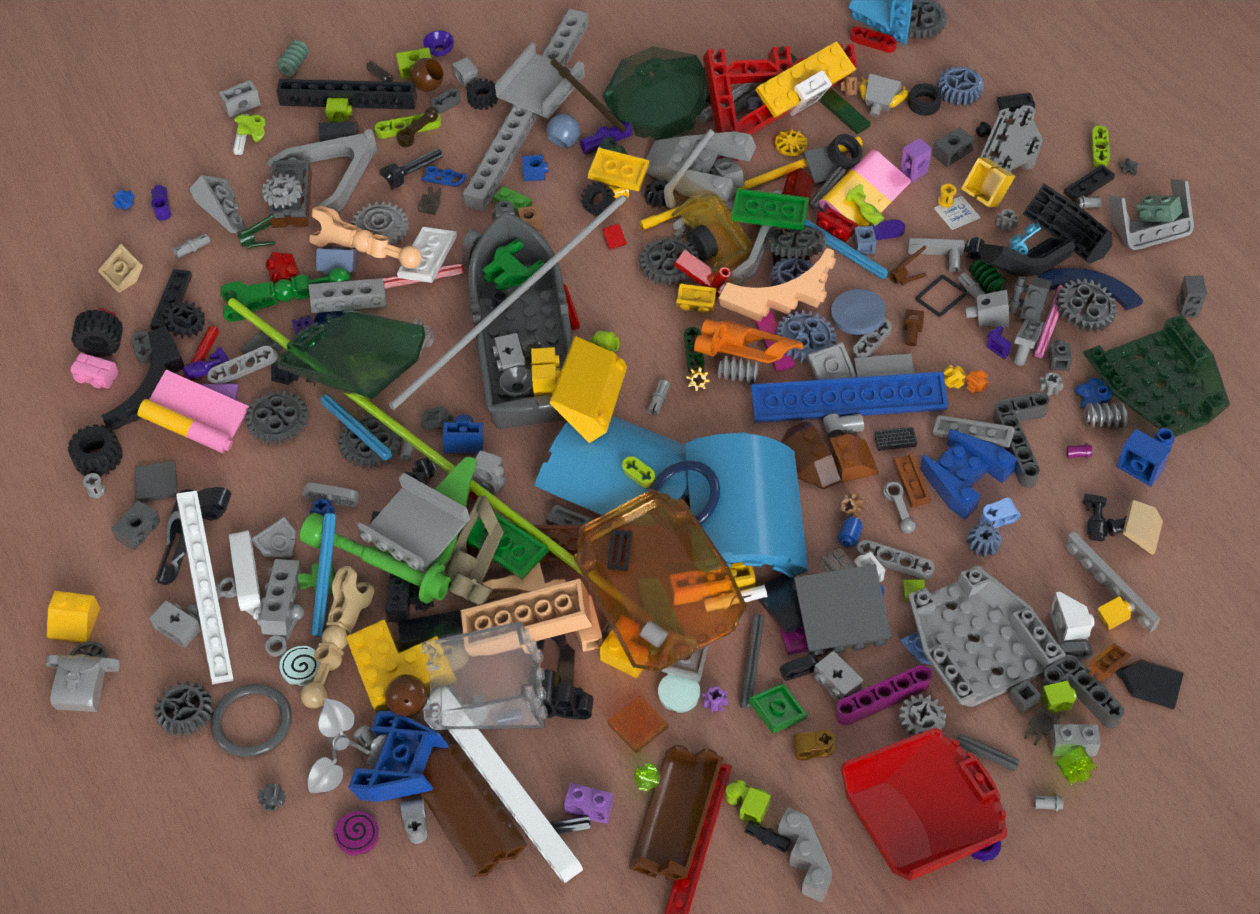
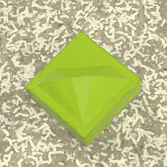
(911, 586)

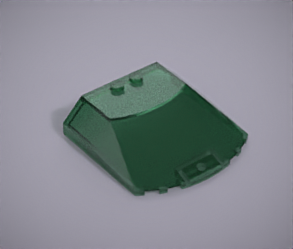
(354, 352)

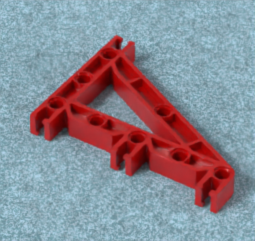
(737, 73)

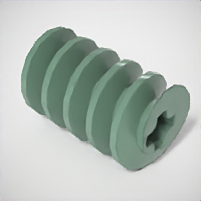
(292, 58)

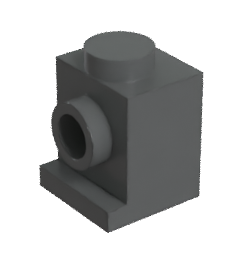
(1060, 352)

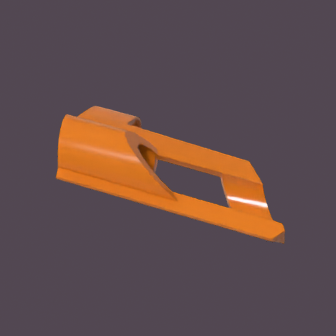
(731, 338)

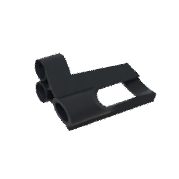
(213, 505)
(561, 695)

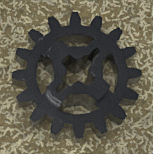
(182, 319)

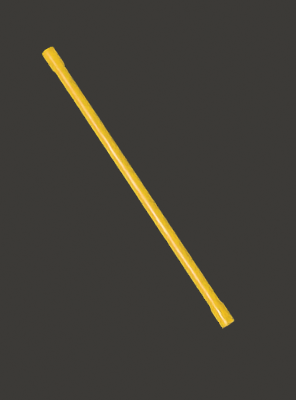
(654, 220)

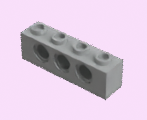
(347, 295)
(279, 597)

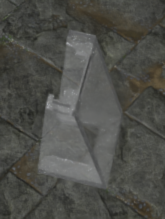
(486, 680)

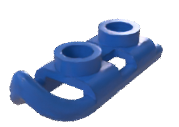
(447, 176)

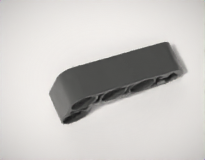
(1107, 710)

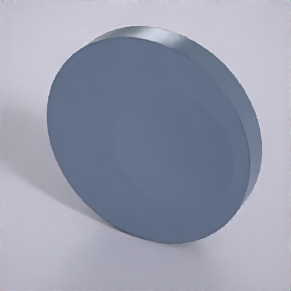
(858, 311)

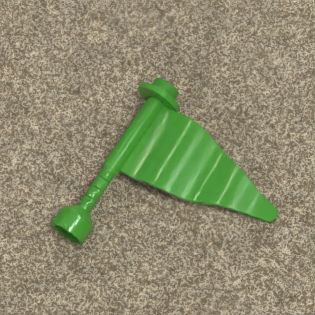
(432, 582)

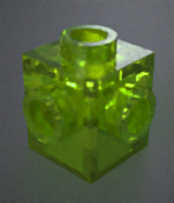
(1076, 765)

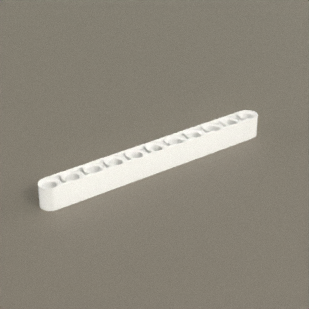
(518, 802)

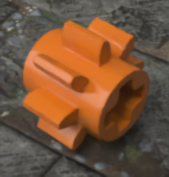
(977, 381)

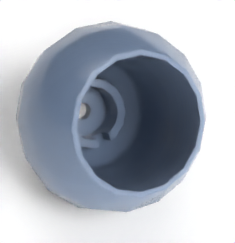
(563, 130)

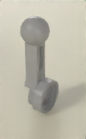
(907, 524)
(192, 608)
(297, 614)

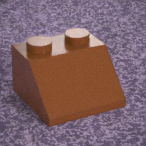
(852, 457)

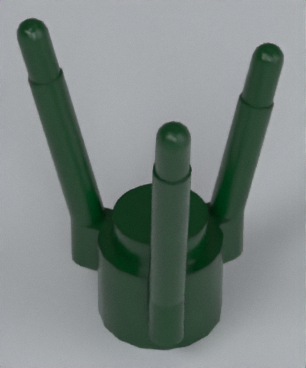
(246, 236)

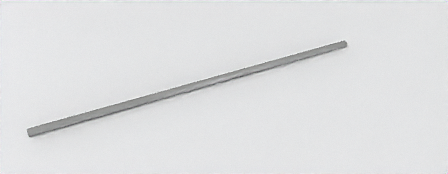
(506, 303)

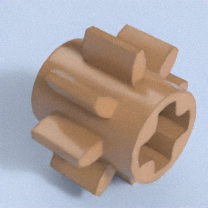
(850, 86)
(852, 505)

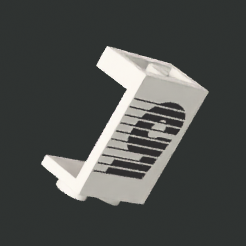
(811, 91)

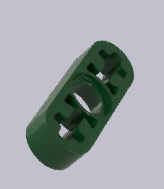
(690, 358)

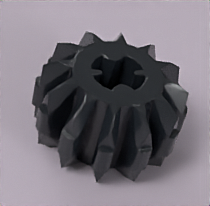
(655, 193)

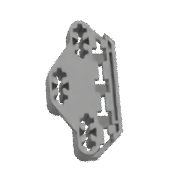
(1020, 140)

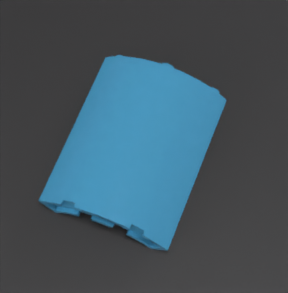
(594, 473)
(758, 500)

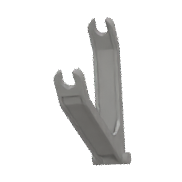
(357, 147)
(750, 266)

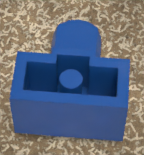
(462, 436)

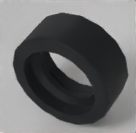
(924, 90)
(851, 144)
(703, 242)

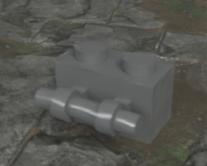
(1035, 298)

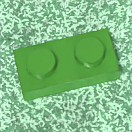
(517, 199)

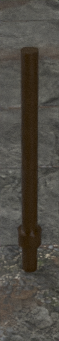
(564, 72)

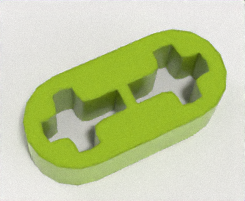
(641, 469)

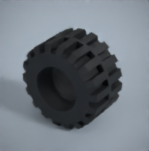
(97, 333)
(89, 440)

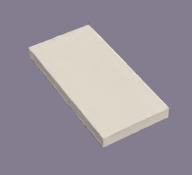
(434, 247)

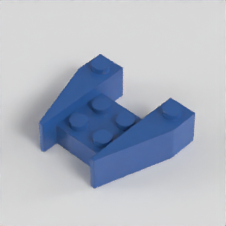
(962, 467)
(400, 762)

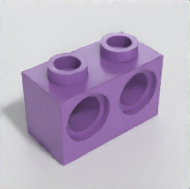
(589, 802)

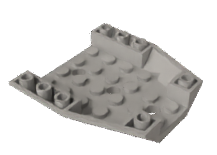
(1007, 633)

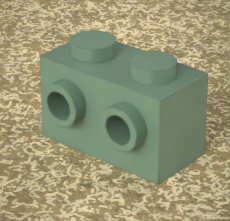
(1159, 208)

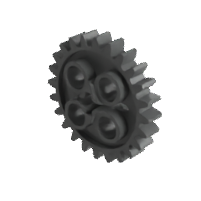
(932, 19)
(796, 242)
(659, 259)
(1099, 312)
(276, 417)
(356, 449)

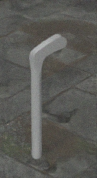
(668, 190)

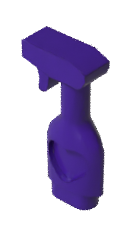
(202, 368)

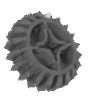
(186, 715)

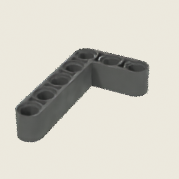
(1011, 413)

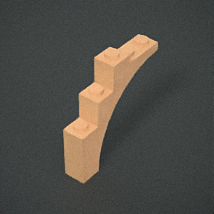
(784, 297)
(510, 586)

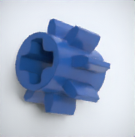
(123, 199)
(322, 507)

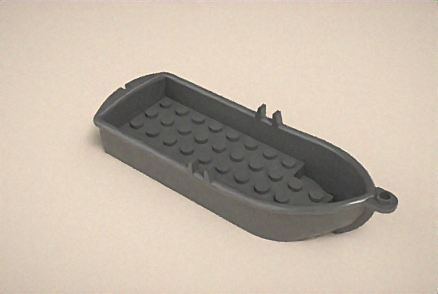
(537, 311)

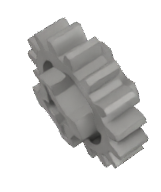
(281, 191)
(913, 711)

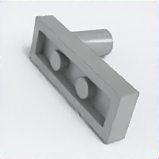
(953, 248)
(1027, 339)

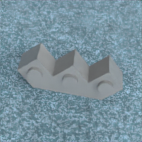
(806, 854)

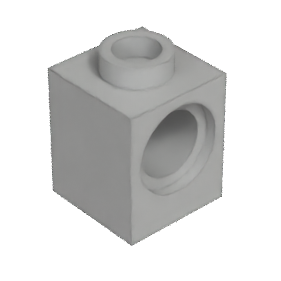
(465, 72)

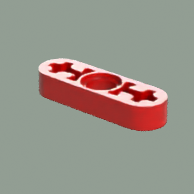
(882, 46)

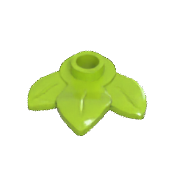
(251, 125)

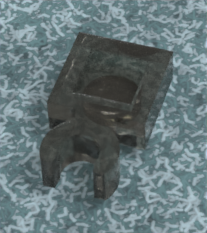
(430, 202)
(1041, 724)

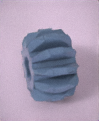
(984, 539)

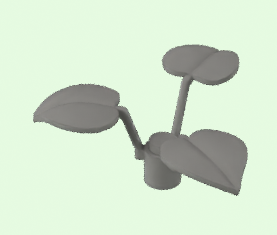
(332, 721)

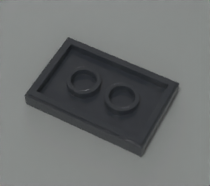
(782, 603)
(424, 628)

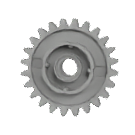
(383, 221)

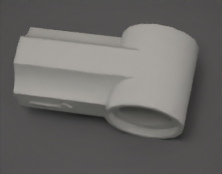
(839, 426)

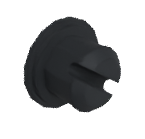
(983, 129)

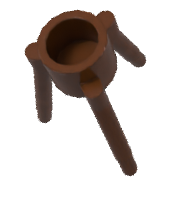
(899, 273)

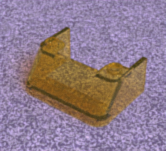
(713, 213)

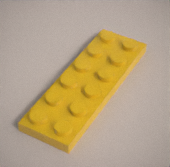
(779, 91)

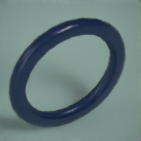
(704, 470)

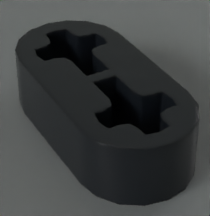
(798, 667)

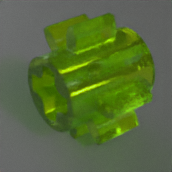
(647, 776)

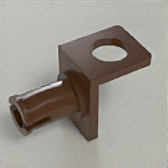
(913, 326)

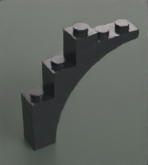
(164, 357)

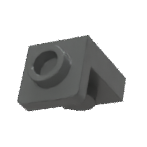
(435, 418)

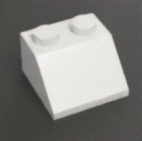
(1070, 619)

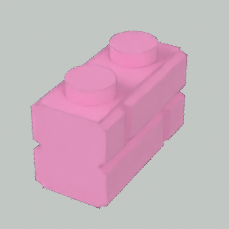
(94, 371)

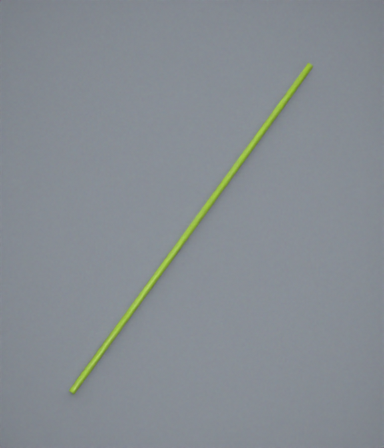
(421, 446)

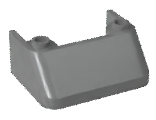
(1146, 234)

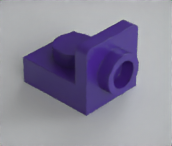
(997, 343)

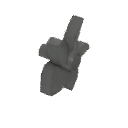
(1129, 166)

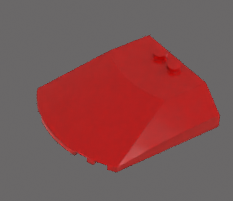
(924, 802)

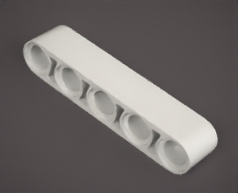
(245, 570)

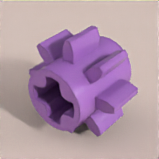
(715, 705)

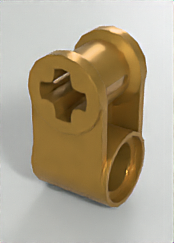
(811, 744)

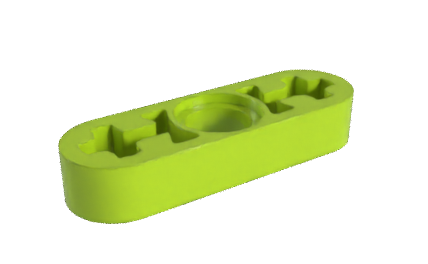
(1104, 141)

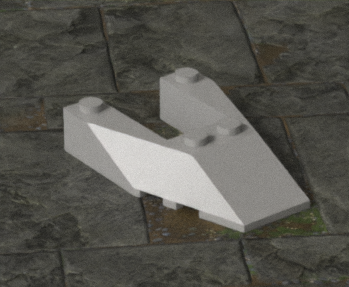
(669, 155)

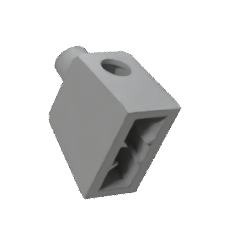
(991, 309)

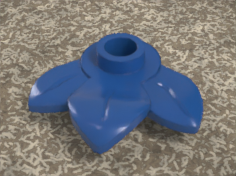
(1093, 392)

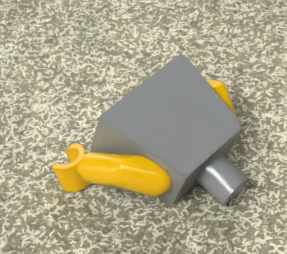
(882, 93)

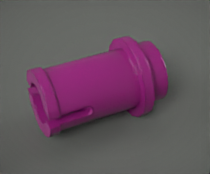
(1079, 451)

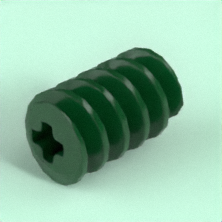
(987, 277)

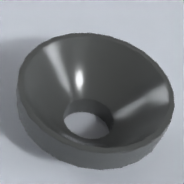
(516, 376)

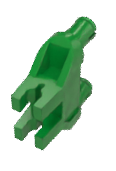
(506, 269)

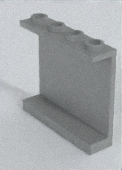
(536, 83)
(416, 524)

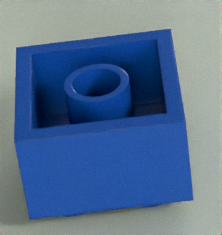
(1143, 457)

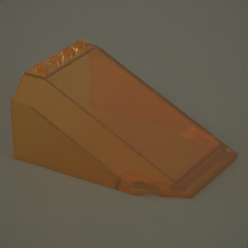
(670, 579)

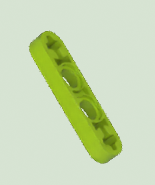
(405, 121)

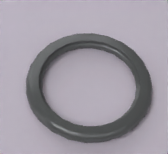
(226, 745)

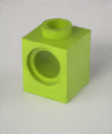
(338, 110)
(1058, 697)

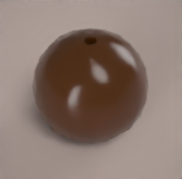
(426, 74)
(403, 688)

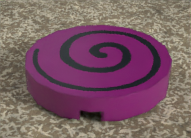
(356, 833)

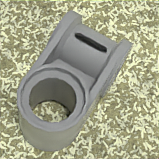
(414, 818)

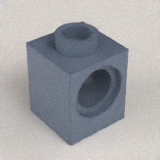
(865, 240)

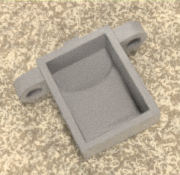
(79, 680)

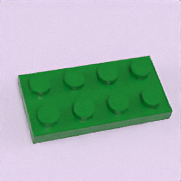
(770, 209)
(516, 550)

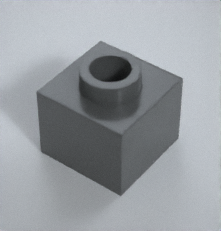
(1024, 691)

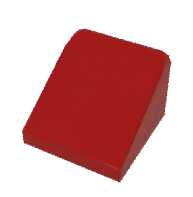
(614, 236)

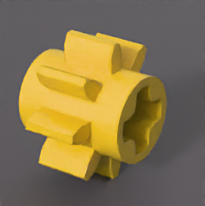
(694, 374)
(954, 376)

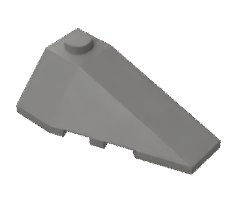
(217, 199)

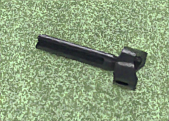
(395, 174)

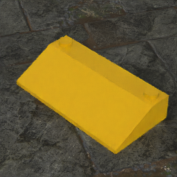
(588, 387)

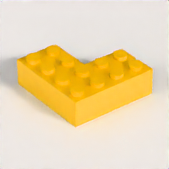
(381, 661)

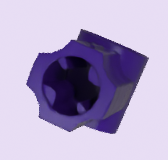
(160, 203)

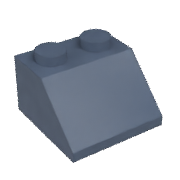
(332, 257)

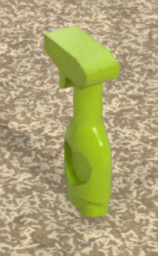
(867, 210)

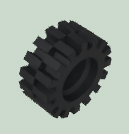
(481, 101)
(590, 194)

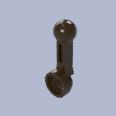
(429, 116)

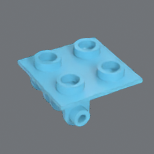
(1018, 241)

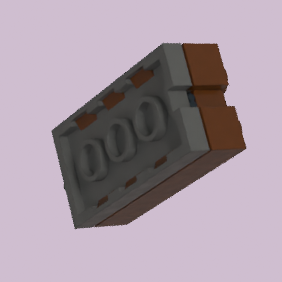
(298, 212)

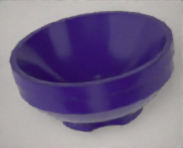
(439, 39)

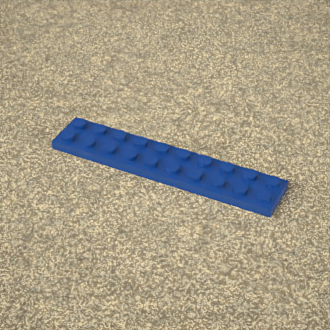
(848, 397)

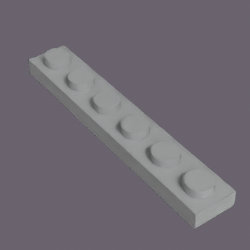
(1112, 582)

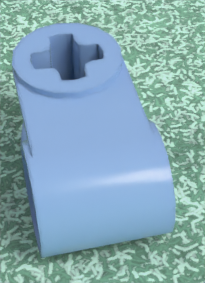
(1000, 513)

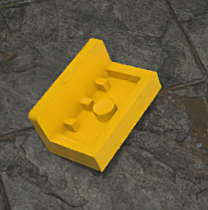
(696, 298)

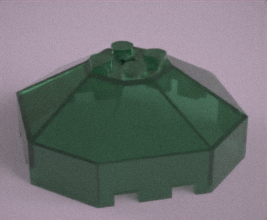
(661, 103)

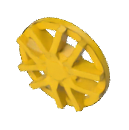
(790, 143)

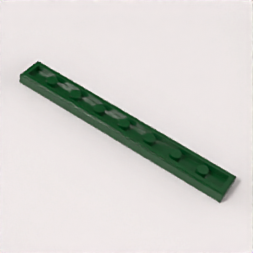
(840, 107)

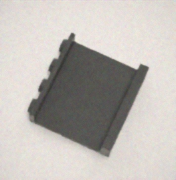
(842, 610)

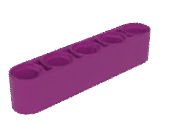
(890, 688)

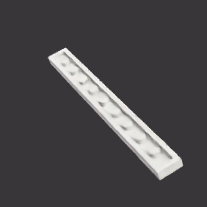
(204, 588)

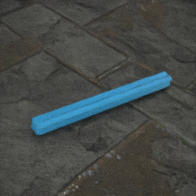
(851, 253)
(356, 427)
(323, 574)

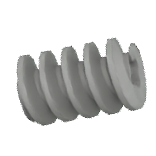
(738, 370)
(1105, 414)

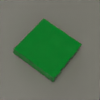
(777, 708)

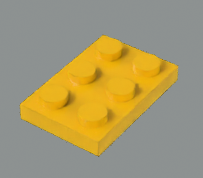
(618, 169)

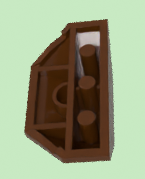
(812, 456)

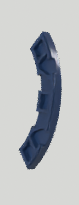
(1121, 292)

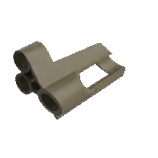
(466, 571)

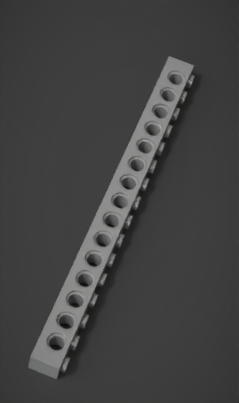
(520, 121)

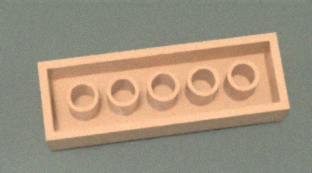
(542, 611)

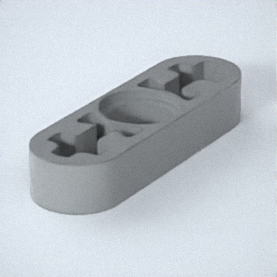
(870, 348)
(336, 495)

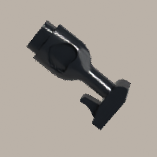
(1097, 524)

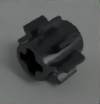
(973, 247)
(426, 466)
(419, 605)

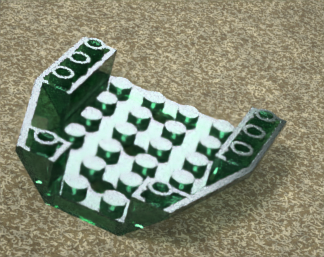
(1171, 358)

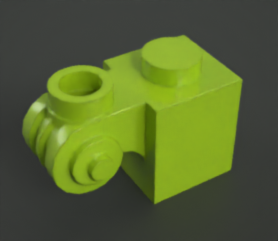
(754, 801)

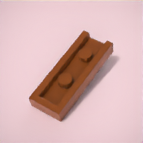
(912, 480)
(1108, 662)

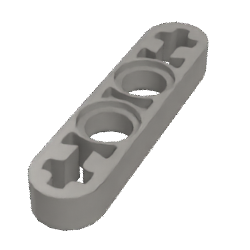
(241, 362)
(896, 557)

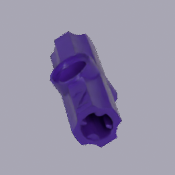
(592, 142)

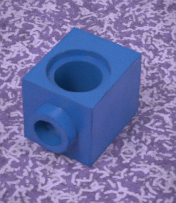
(534, 168)

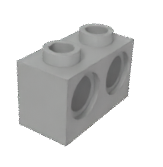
(489, 472)

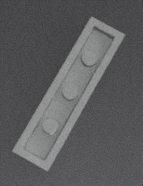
(992, 433)

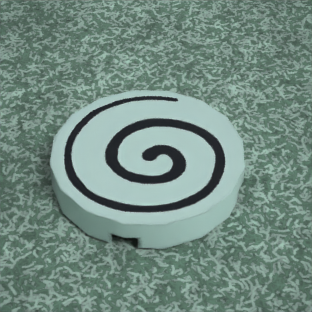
(299, 665)

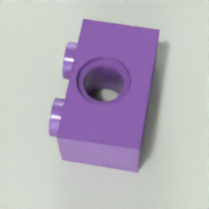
(916, 159)

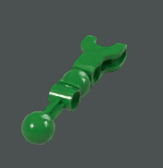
(268, 294)

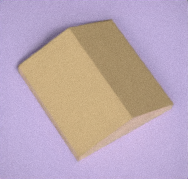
(121, 269)
(1143, 525)

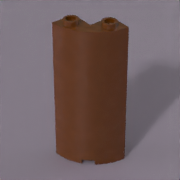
(470, 811)
(676, 813)

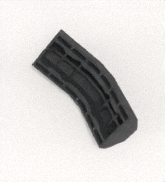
(1069, 222)
(1036, 262)

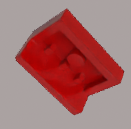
(836, 224)
(281, 266)

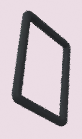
(932, 285)

